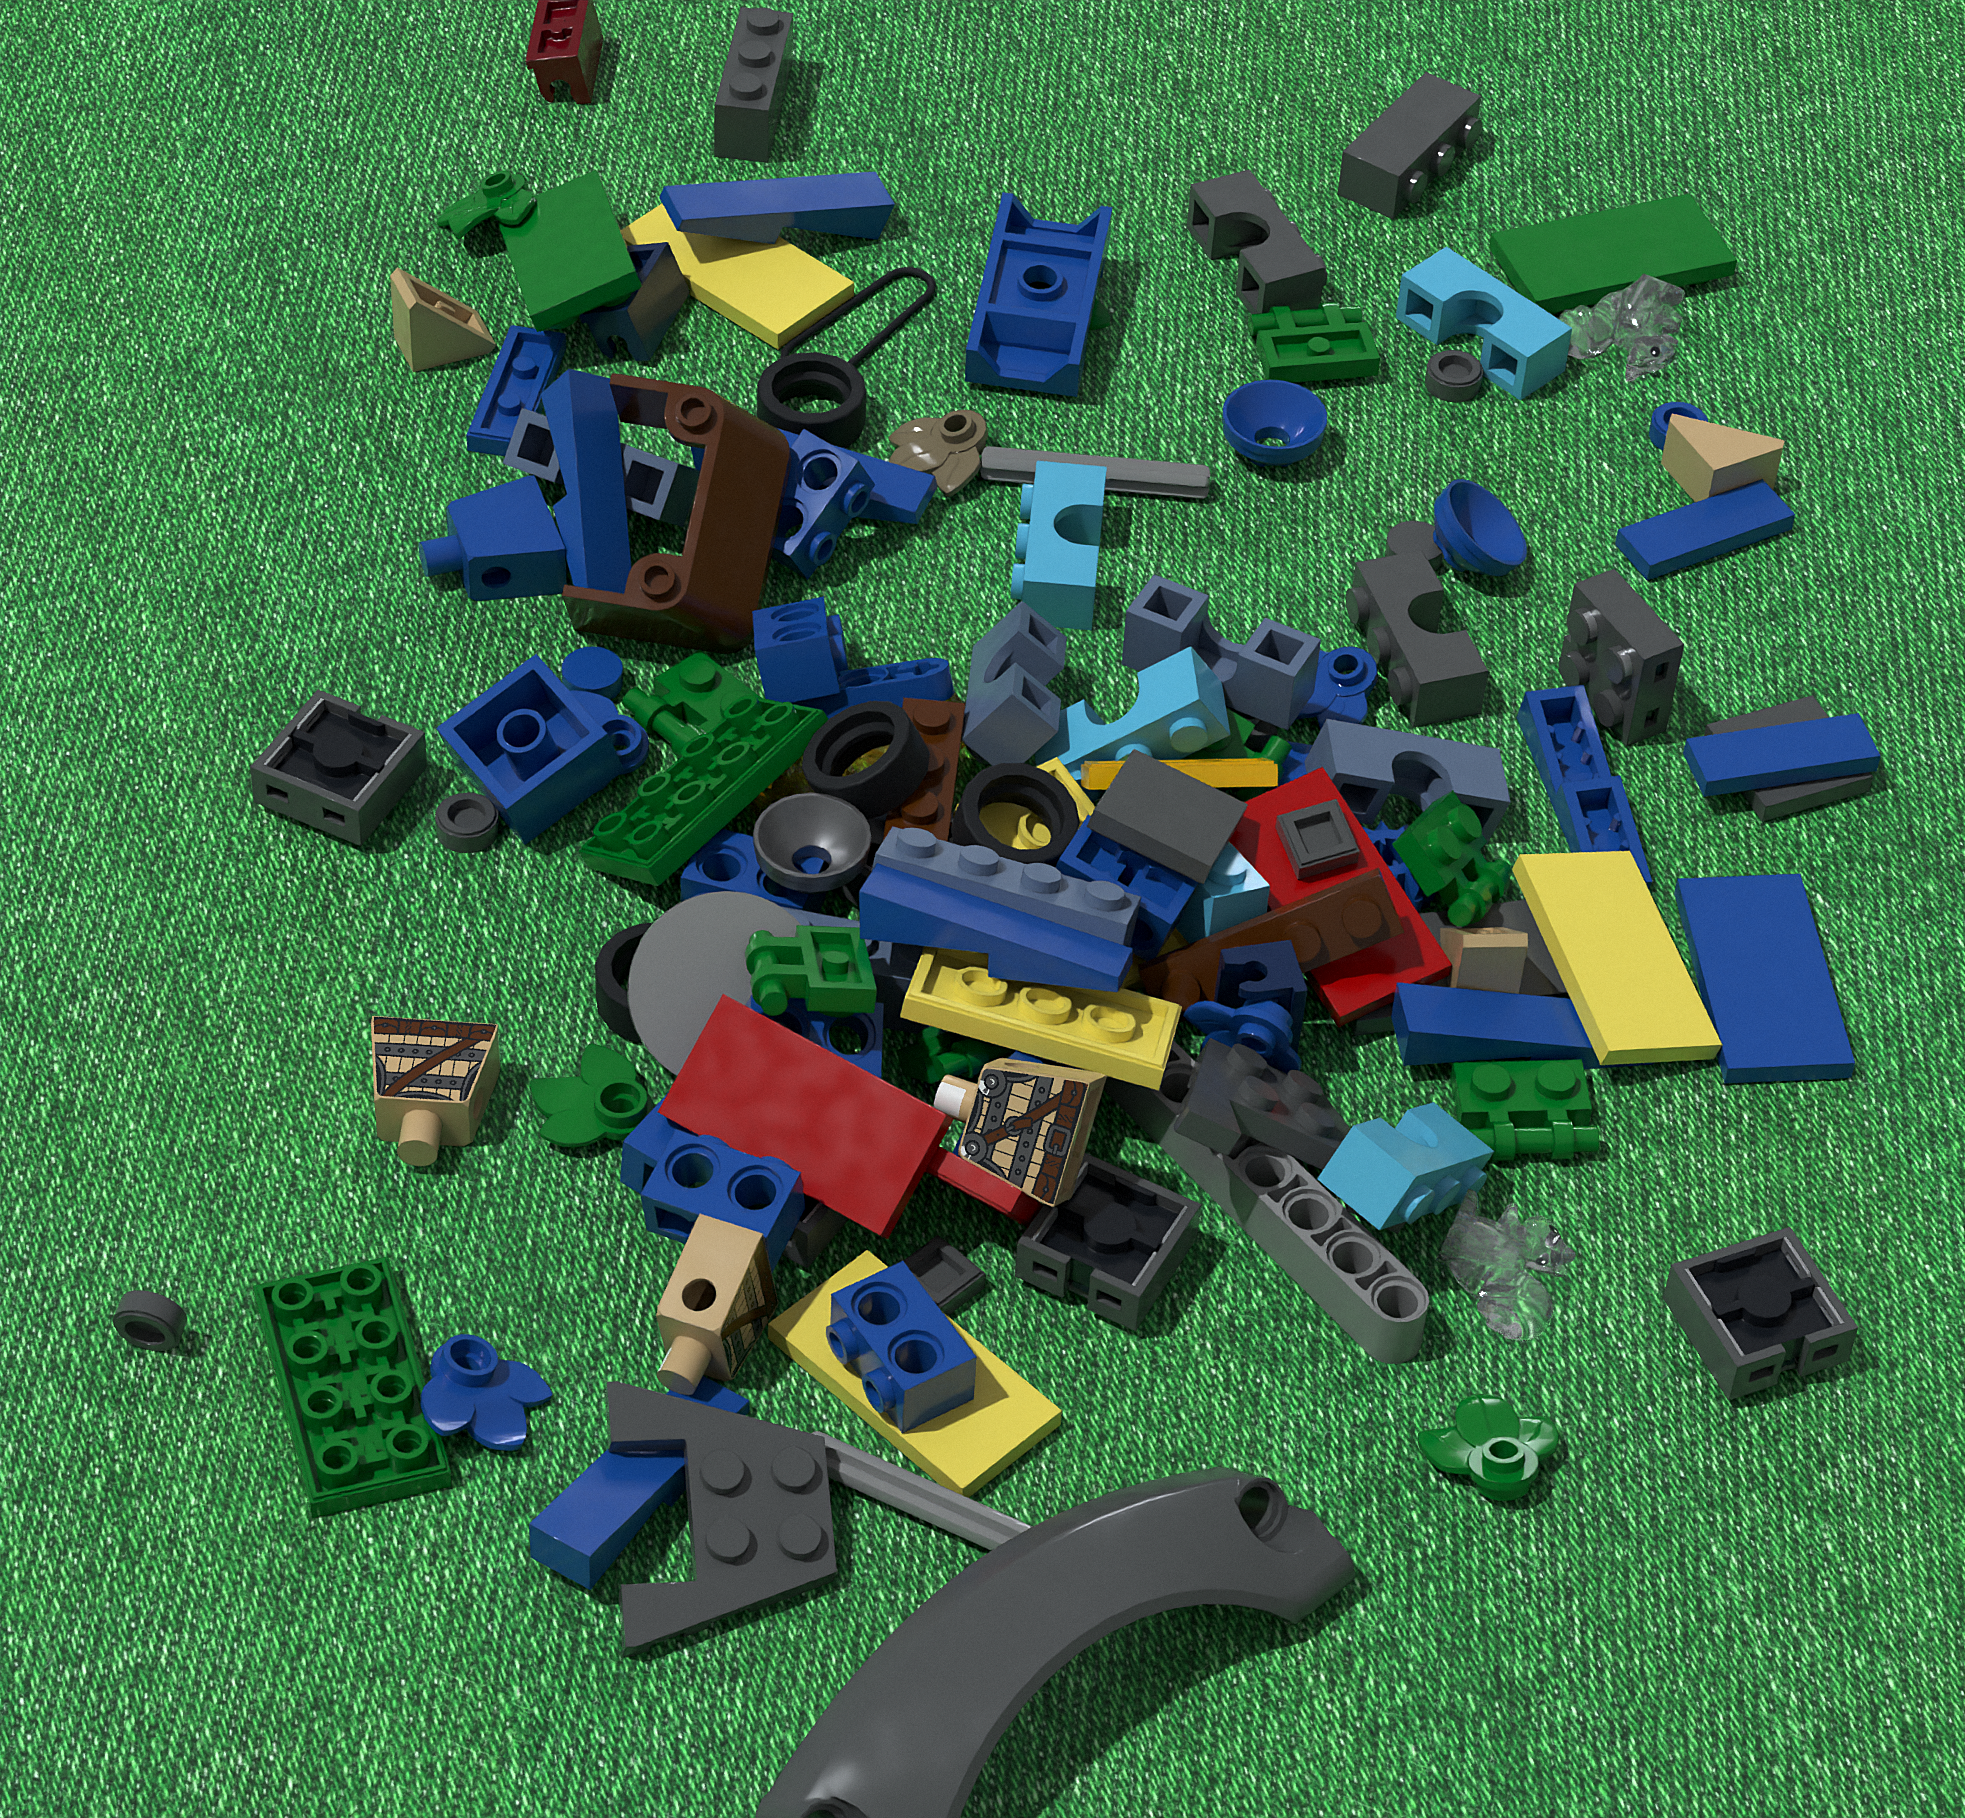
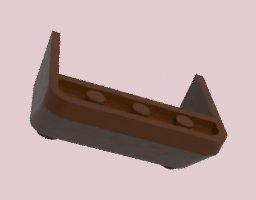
(722, 575)

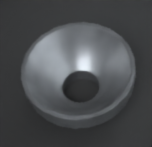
(812, 828)

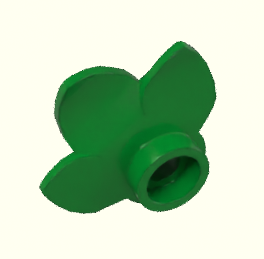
(500, 198)
(594, 1105)
(1492, 1446)

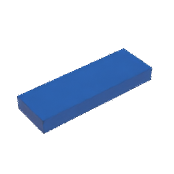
(519, 376)
(1704, 529)
(1781, 754)

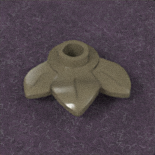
(942, 447)

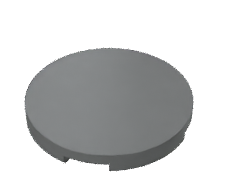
(689, 963)

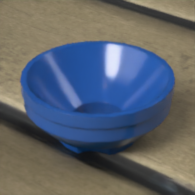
(1274, 411)
(1477, 530)

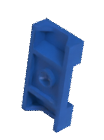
(1031, 334)

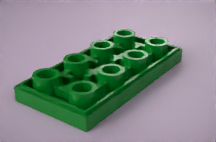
(1607, 250)
(570, 254)
(702, 789)
(350, 1387)

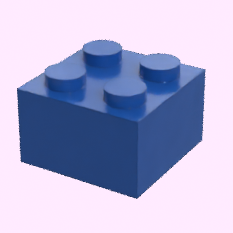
(530, 748)

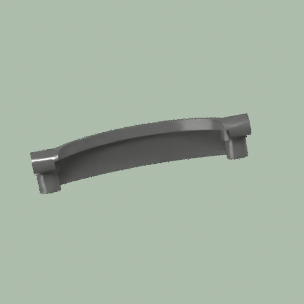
(964, 1664)

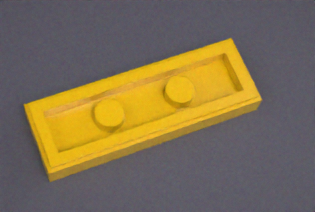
(1213, 772)

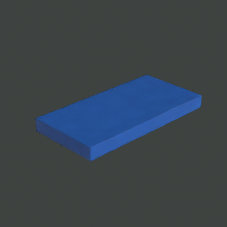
(1764, 978)

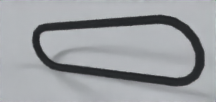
(857, 299)

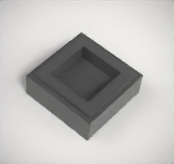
(1317, 839)
(946, 1274)

